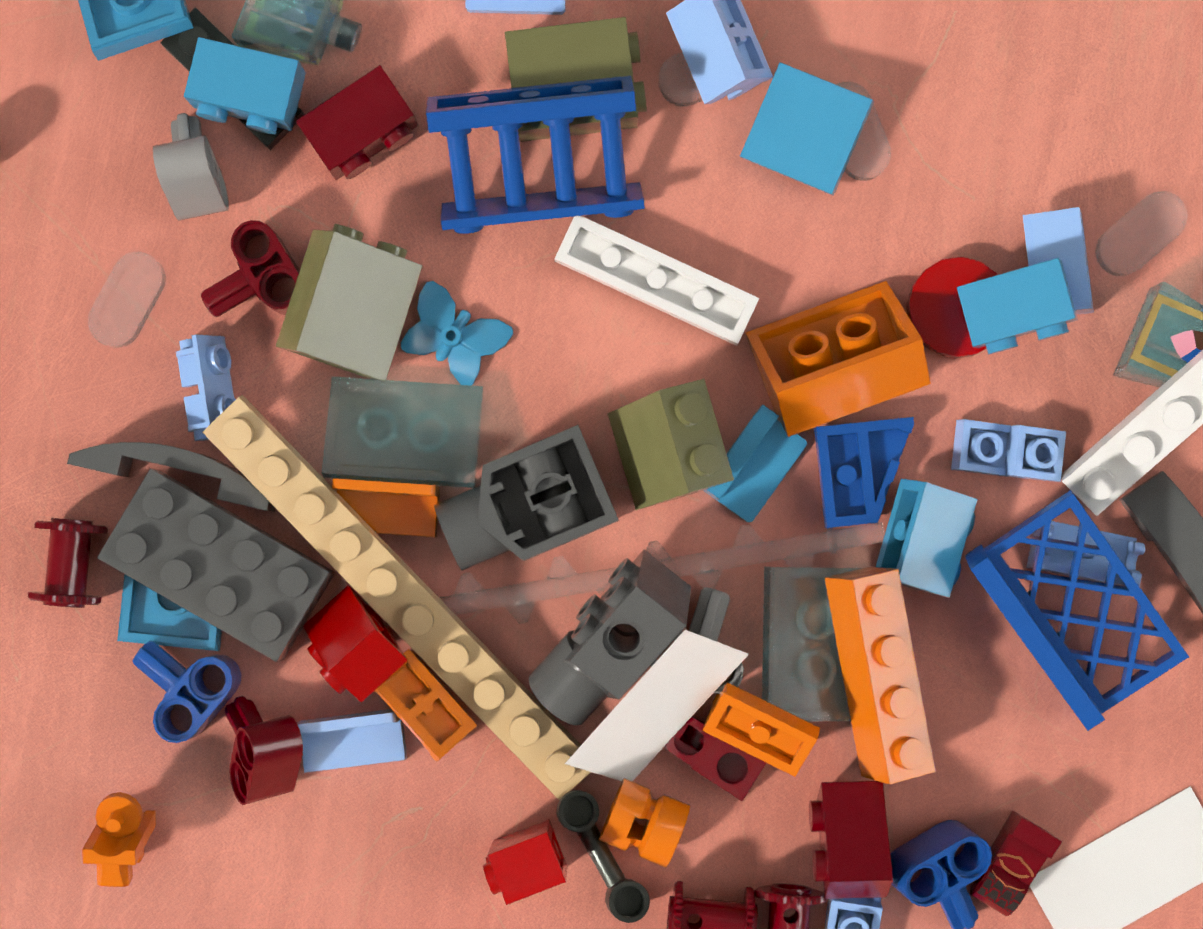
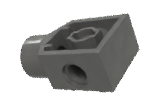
(528, 502)
(613, 639)

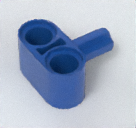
(186, 688)
(942, 874)

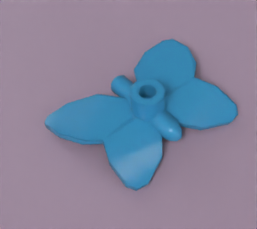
(451, 337)

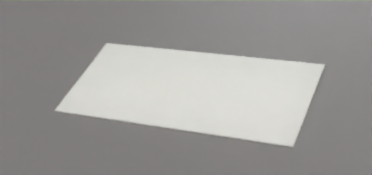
(657, 707)
(1127, 869)

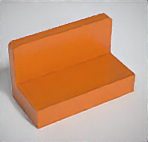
(392, 505)
(761, 729)

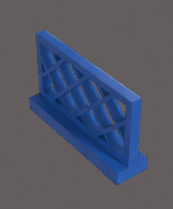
(1039, 635)

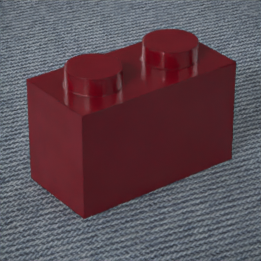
(359, 124)
(852, 840)

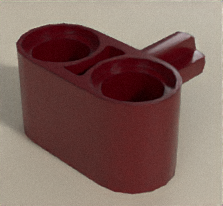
(254, 275)
(264, 753)

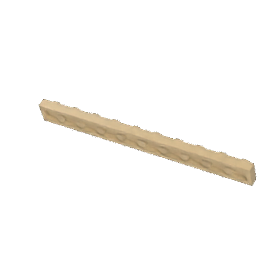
(397, 594)

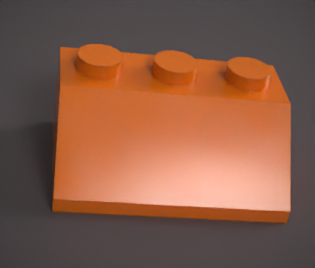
(839, 358)

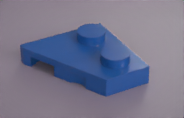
(858, 467)

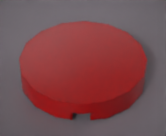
(937, 309)

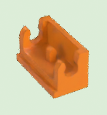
(425, 707)

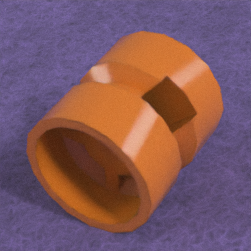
(663, 827)

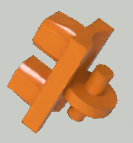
(118, 839)

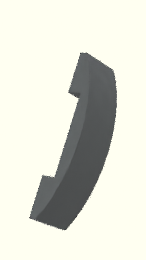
(118, 459)
(1174, 527)

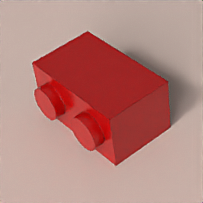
(353, 645)
(525, 863)

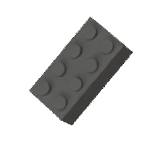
(216, 565)

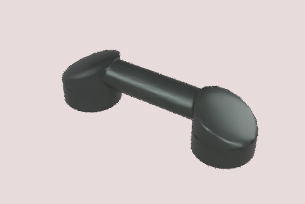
(624, 897)

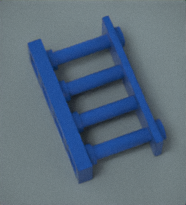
(506, 112)

